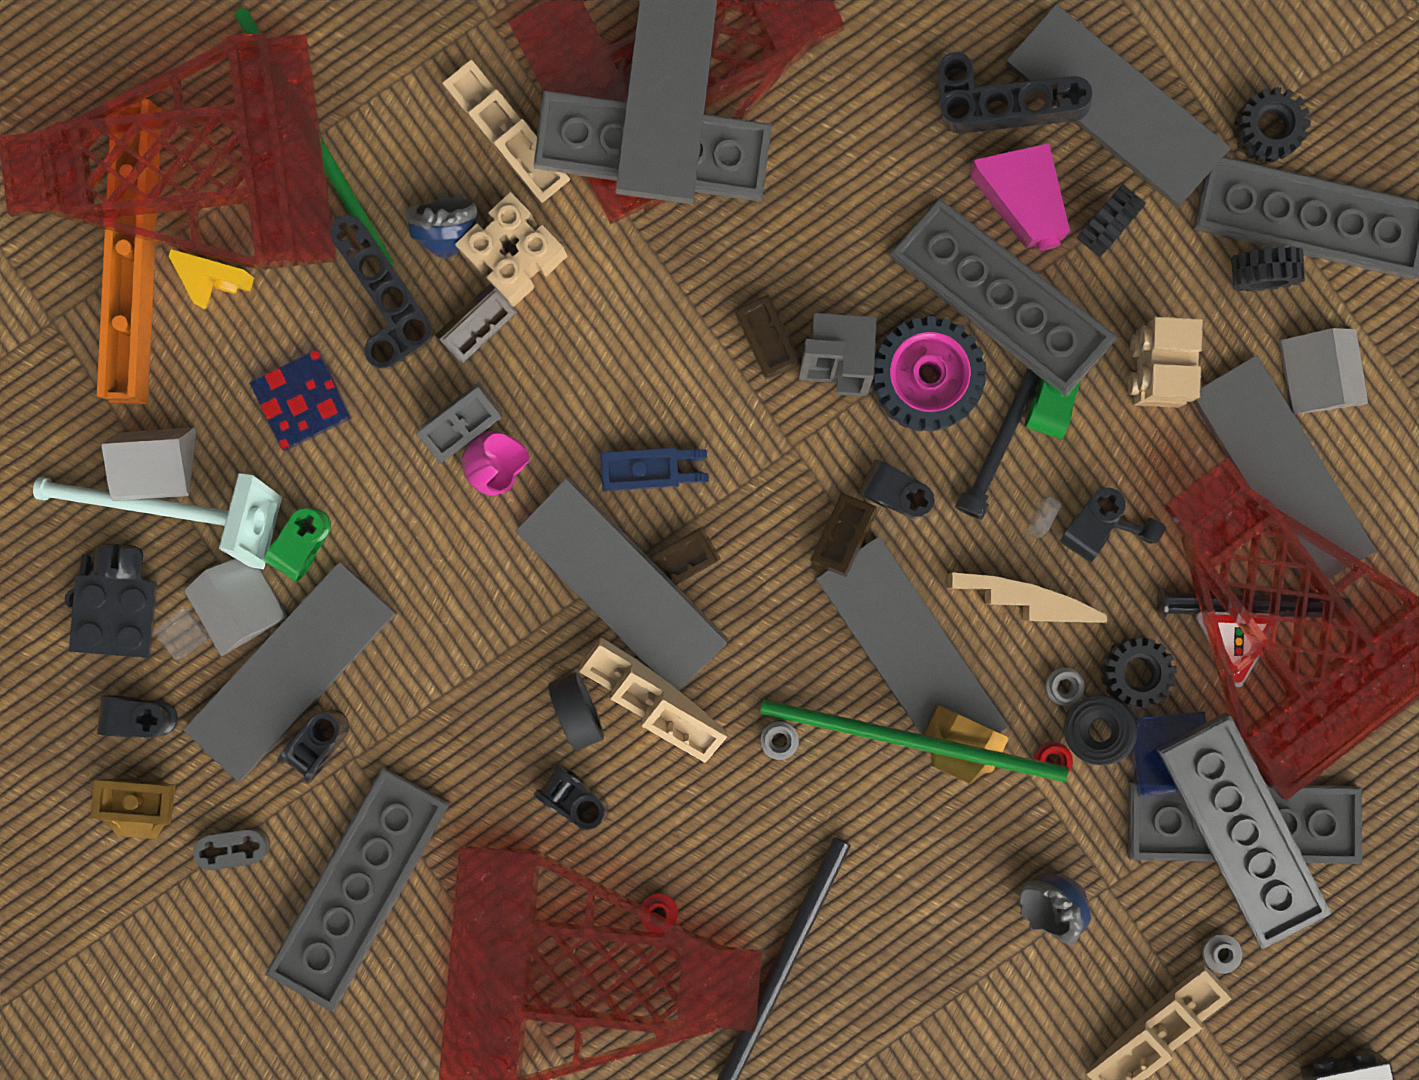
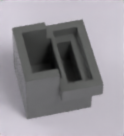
(840, 352)

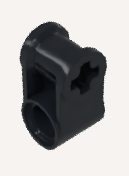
(889, 489)
(1092, 529)
(132, 717)
(311, 749)
(571, 796)

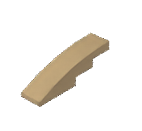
(502, 128)
(1037, 602)
(659, 703)
(1162, 1029)

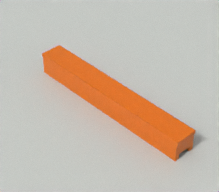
(128, 282)

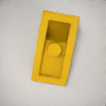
(201, 274)

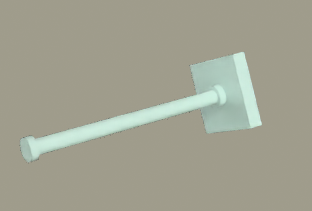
(247, 523)

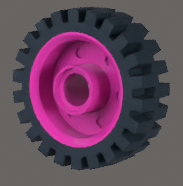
(935, 345)

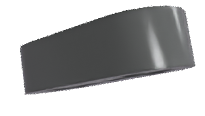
(230, 840)

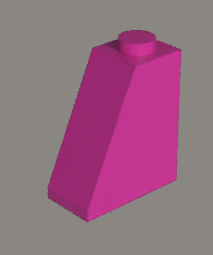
(1025, 194)

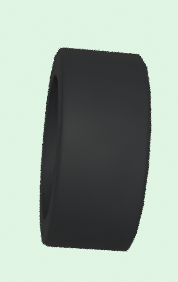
(575, 711)

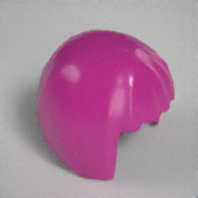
(493, 462)

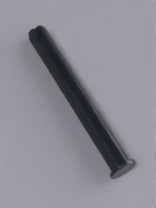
(1188, 604)

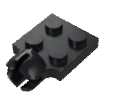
(114, 605)

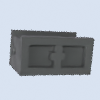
(459, 422)

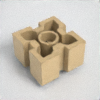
(511, 226)
(1166, 362)

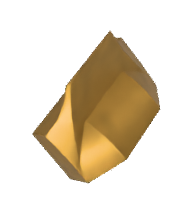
(956, 728)
(133, 806)

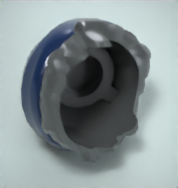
(441, 223)
(1055, 906)

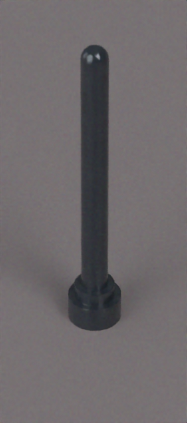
(974, 500)

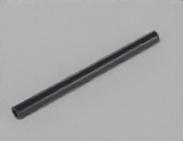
(787, 956)

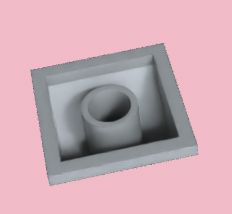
(1323, 371)
(149, 463)
(234, 604)

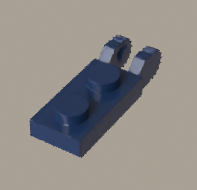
(649, 469)

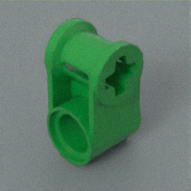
(1050, 410)
(294, 548)

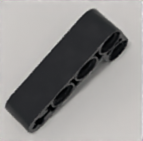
(1013, 95)
(377, 288)

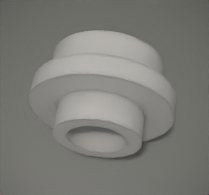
(1076, 686)
(788, 749)
(1212, 947)

